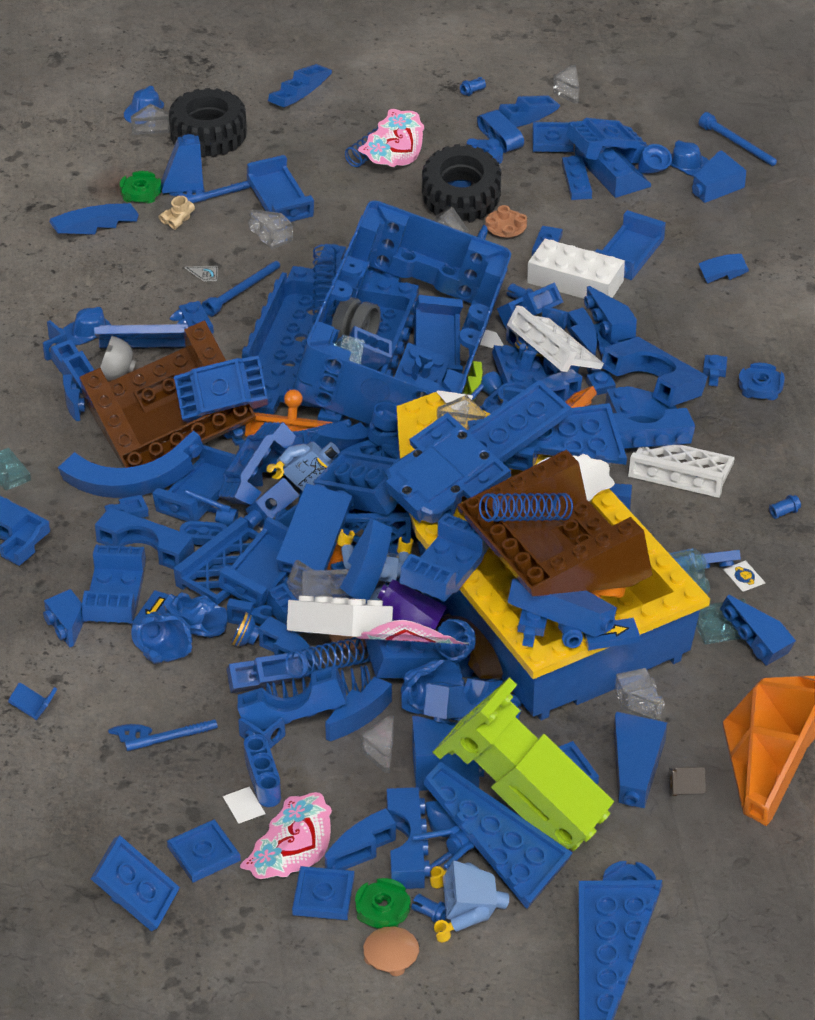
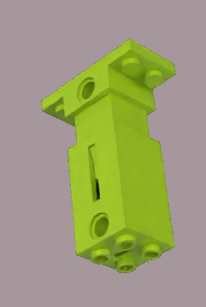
(528, 770)

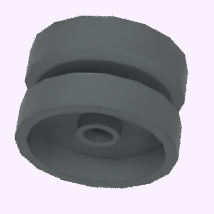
(358, 314)

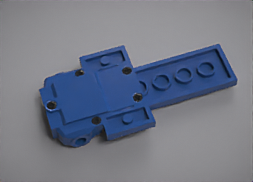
(466, 462)

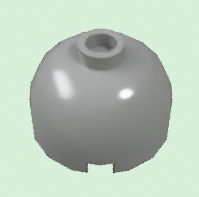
(117, 359)

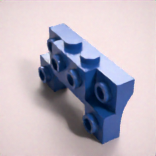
(20, 531)

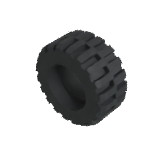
(211, 115)
(461, 164)

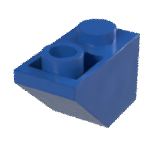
(65, 615)

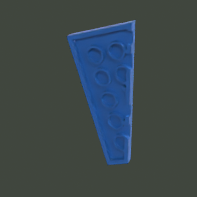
(586, 431)
(509, 843)
(610, 936)

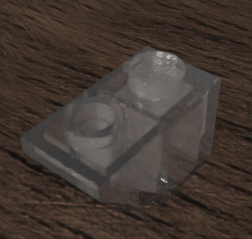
(271, 227)
(638, 694)

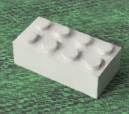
(574, 269)
(336, 615)

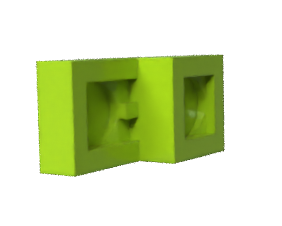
(474, 378)

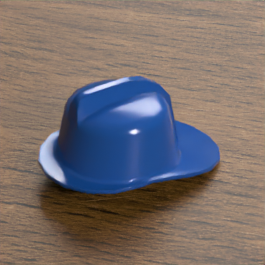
(141, 99)
(687, 157)
(82, 328)

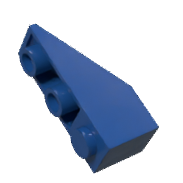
(613, 316)
(762, 632)

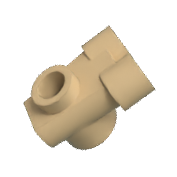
(179, 212)

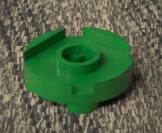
(149, 188)
(382, 916)

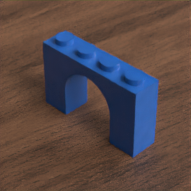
(676, 379)

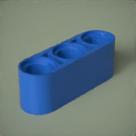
(497, 126)
(262, 770)

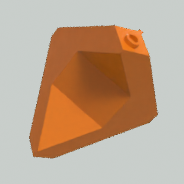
(768, 740)

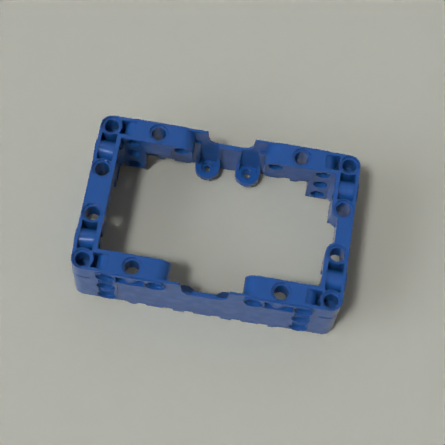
(405, 248)

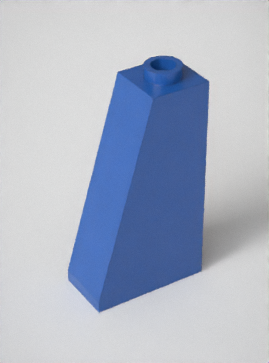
(574, 609)
(637, 755)

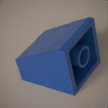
(425, 738)

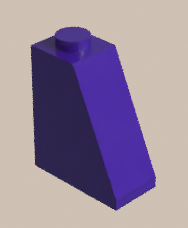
(411, 605)

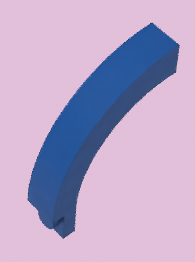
(132, 480)

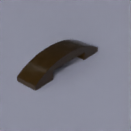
(483, 656)

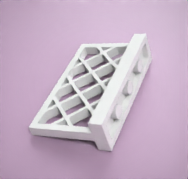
(551, 341)
(685, 475)

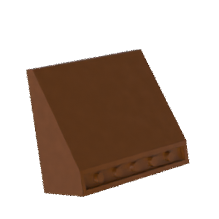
(143, 409)
(560, 554)

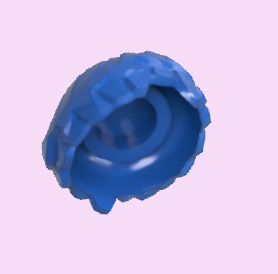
(461, 632)

